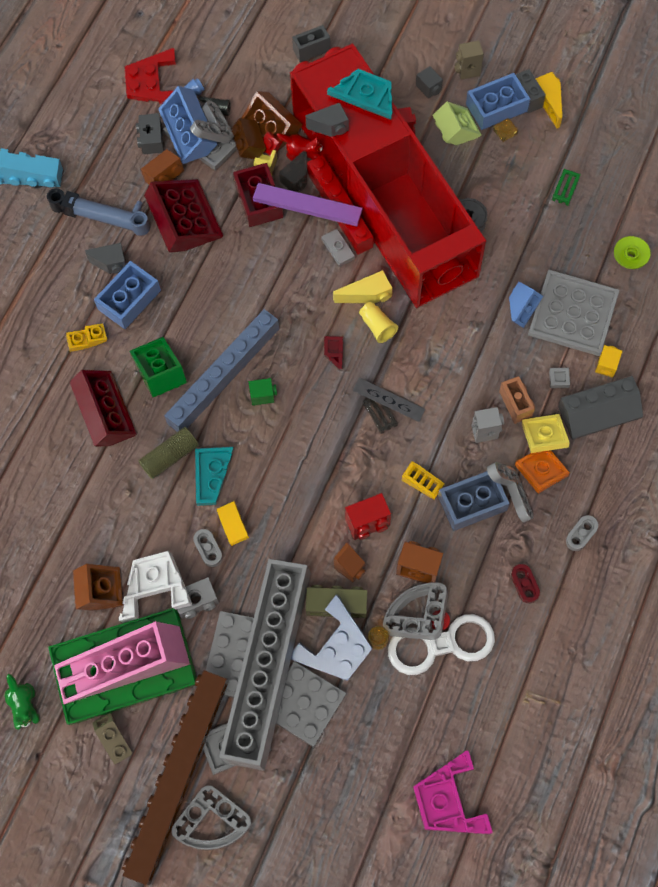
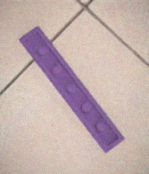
(307, 204)

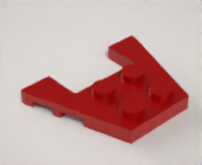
(143, 77)

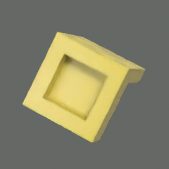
(270, 160)

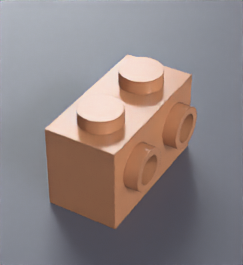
(517, 399)

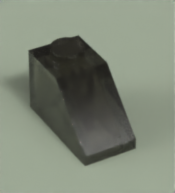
(295, 173)

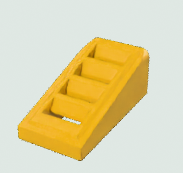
(426, 475)

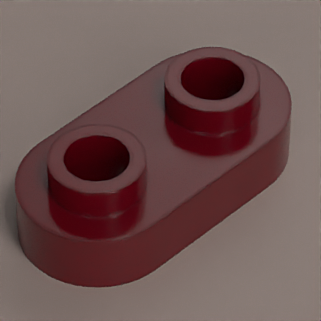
(525, 584)

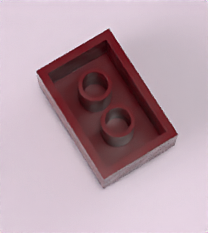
(246, 183)

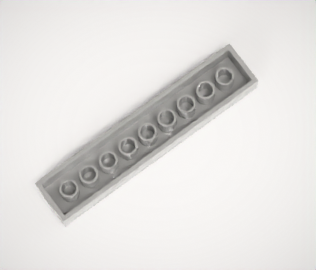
(265, 665)

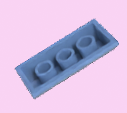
(179, 114)

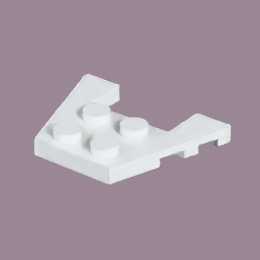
(150, 577)

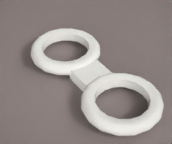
(444, 645)

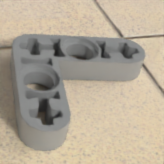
(216, 128)
(509, 477)

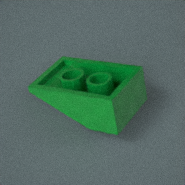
(158, 367)

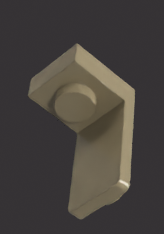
(111, 738)

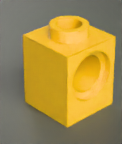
(608, 361)

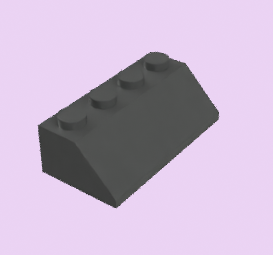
(601, 407)

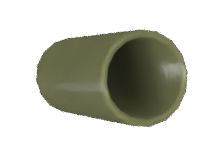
(168, 453)

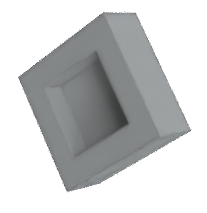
(559, 377)

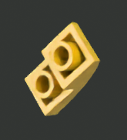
(87, 338)
(232, 523)

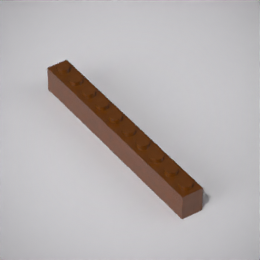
(175, 778)

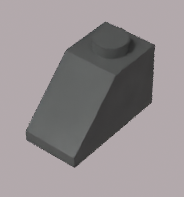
(328, 121)
(107, 258)

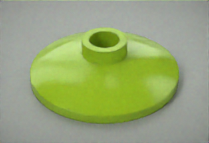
(635, 247)

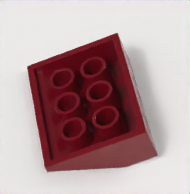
(182, 214)

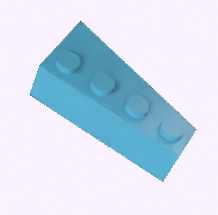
(31, 171)

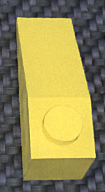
(369, 289)

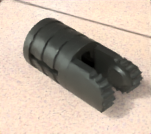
(224, 105)

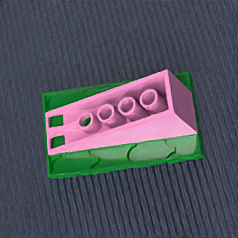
(122, 666)

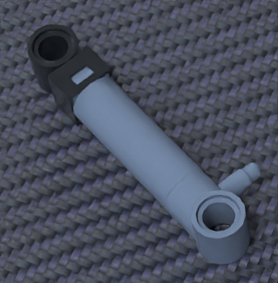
(73, 205)

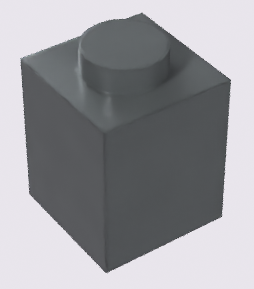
(429, 82)

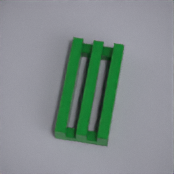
(562, 198)

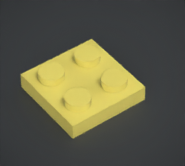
(545, 433)

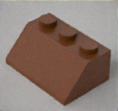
(271, 116)

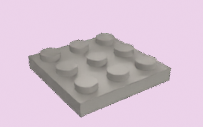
(307, 704)

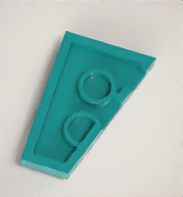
(211, 469)

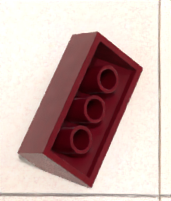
(102, 407)

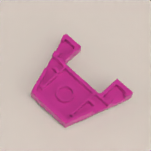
(441, 804)

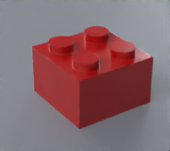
(368, 517)

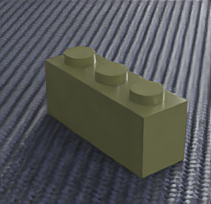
(319, 598)

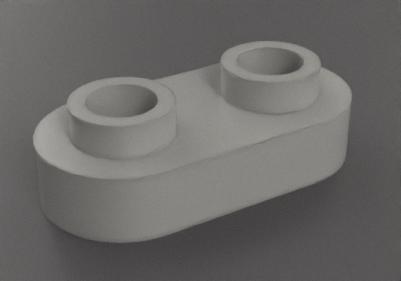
(582, 534)
(208, 548)

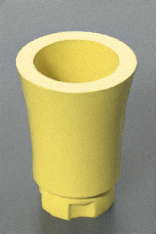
(378, 322)

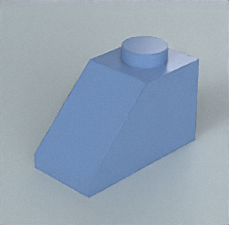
(523, 303)

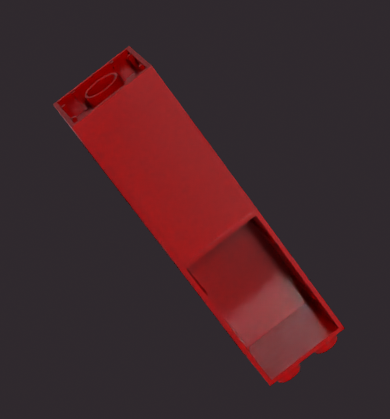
(395, 182)

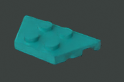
(366, 92)

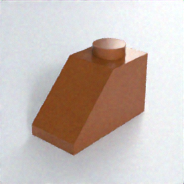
(349, 563)

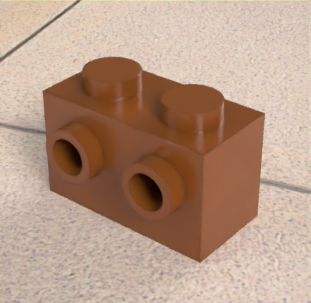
(162, 168)

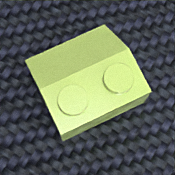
(456, 124)

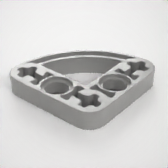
(423, 623)
(205, 807)

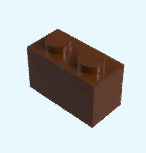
(248, 138)

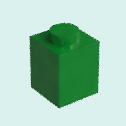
(262, 391)

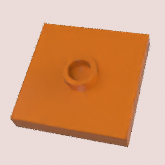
(542, 469)

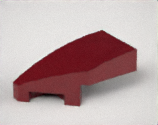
(334, 350)

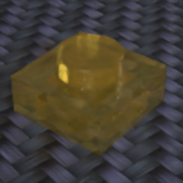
(505, 129)

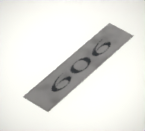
(389, 399)

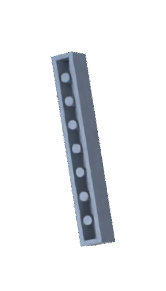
(222, 371)

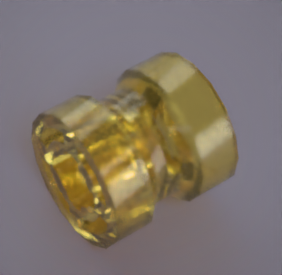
(378, 634)

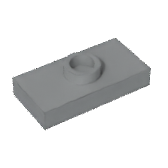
(338, 247)

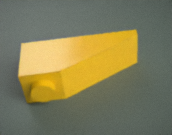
(552, 104)

